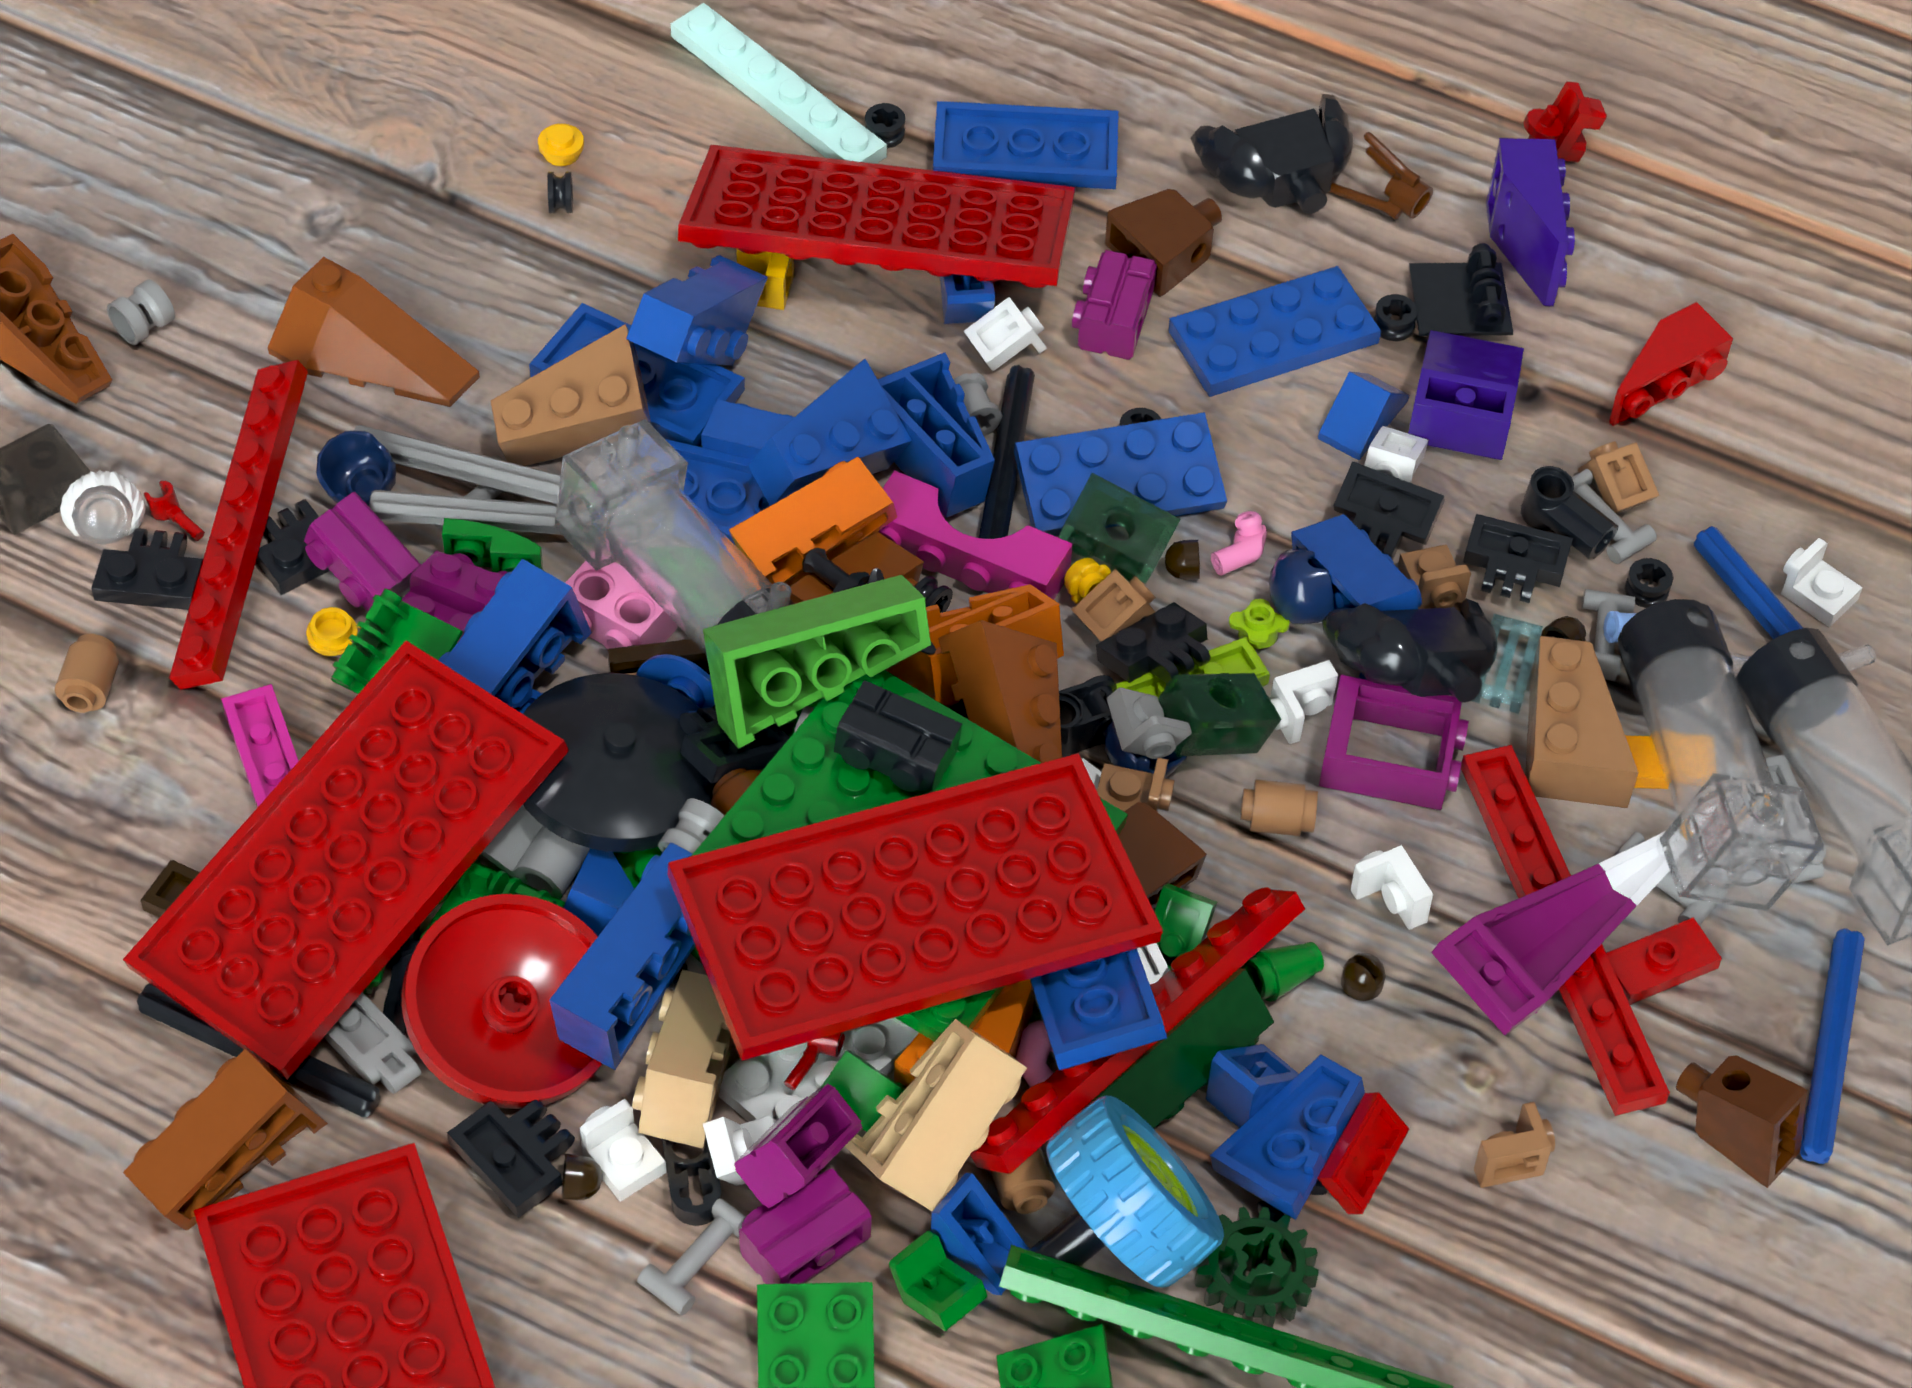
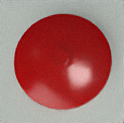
(483, 996)

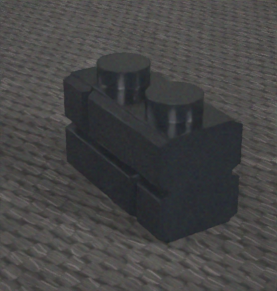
(897, 738)

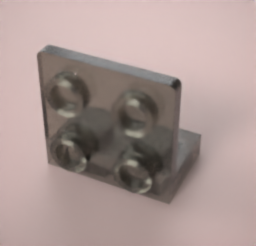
(35, 477)

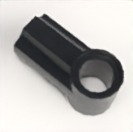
(1556, 507)

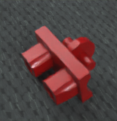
(1566, 121)

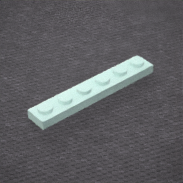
(776, 87)

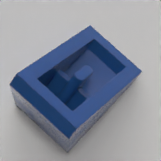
(965, 298)
(1360, 412)
(598, 890)
(1246, 1081)
(975, 1232)

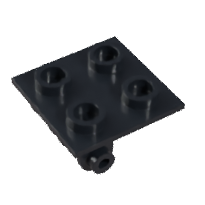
(1462, 296)

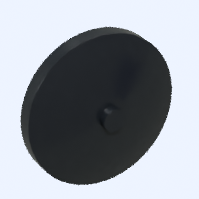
(622, 765)

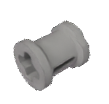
(978, 402)

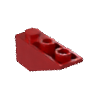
(1675, 357)

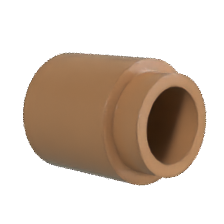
(87, 673)
(1279, 808)
(1027, 1186)

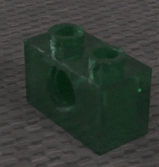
(1107, 504)
(1223, 711)

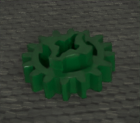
(1272, 1285)

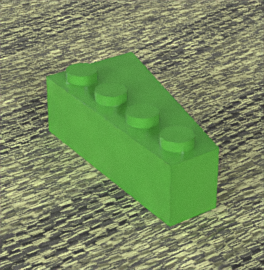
(808, 651)

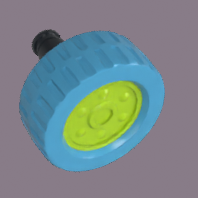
(1128, 1197)

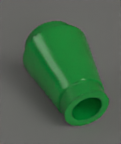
(1283, 968)

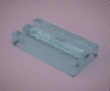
(1498, 694)

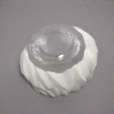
(102, 507)

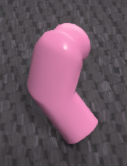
(1246, 547)
(1034, 1052)

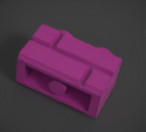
(1115, 304)
(359, 552)
(798, 1146)
(805, 1231)

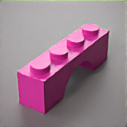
(979, 563)

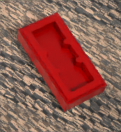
(1663, 960)
(1363, 1153)

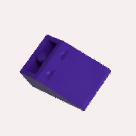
(1531, 213)
(1466, 394)

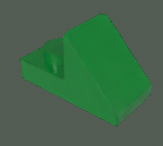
(1184, 920)

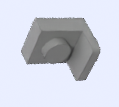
(1142, 724)

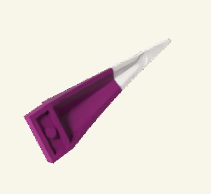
(1531, 946)

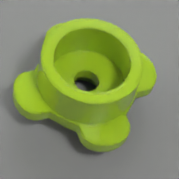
(1259, 624)

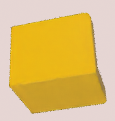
(779, 272)

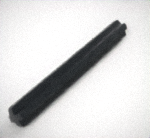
(1005, 472)
(311, 1074)

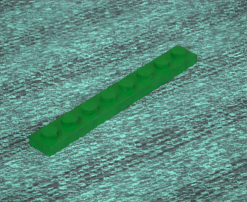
(1196, 1327)

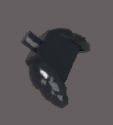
(1282, 157)
(1417, 648)

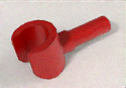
(168, 508)
(827, 1045)

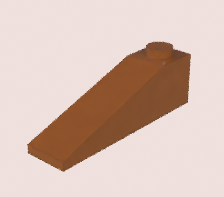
(38, 329)
(354, 331)

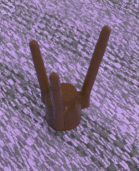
(1405, 189)

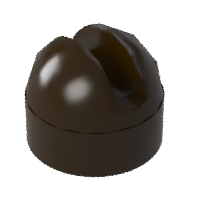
(1183, 560)
(1565, 628)
(1358, 981)
(580, 1177)

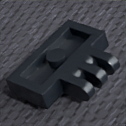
(1388, 507)
(1516, 555)
(285, 557)
(148, 573)
(1158, 644)
(716, 755)
(513, 1152)

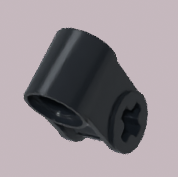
(1085, 714)

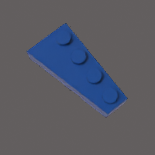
(519, 634)
(625, 968)

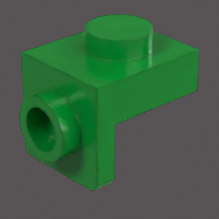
(934, 1283)

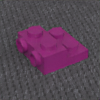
(451, 588)

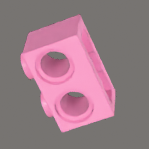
(619, 608)

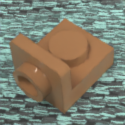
(1621, 476)
(1436, 576)
(1114, 605)
(1128, 786)
(1516, 1156)

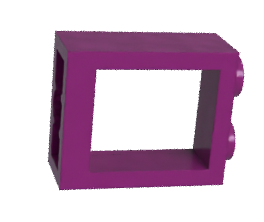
(1396, 708)

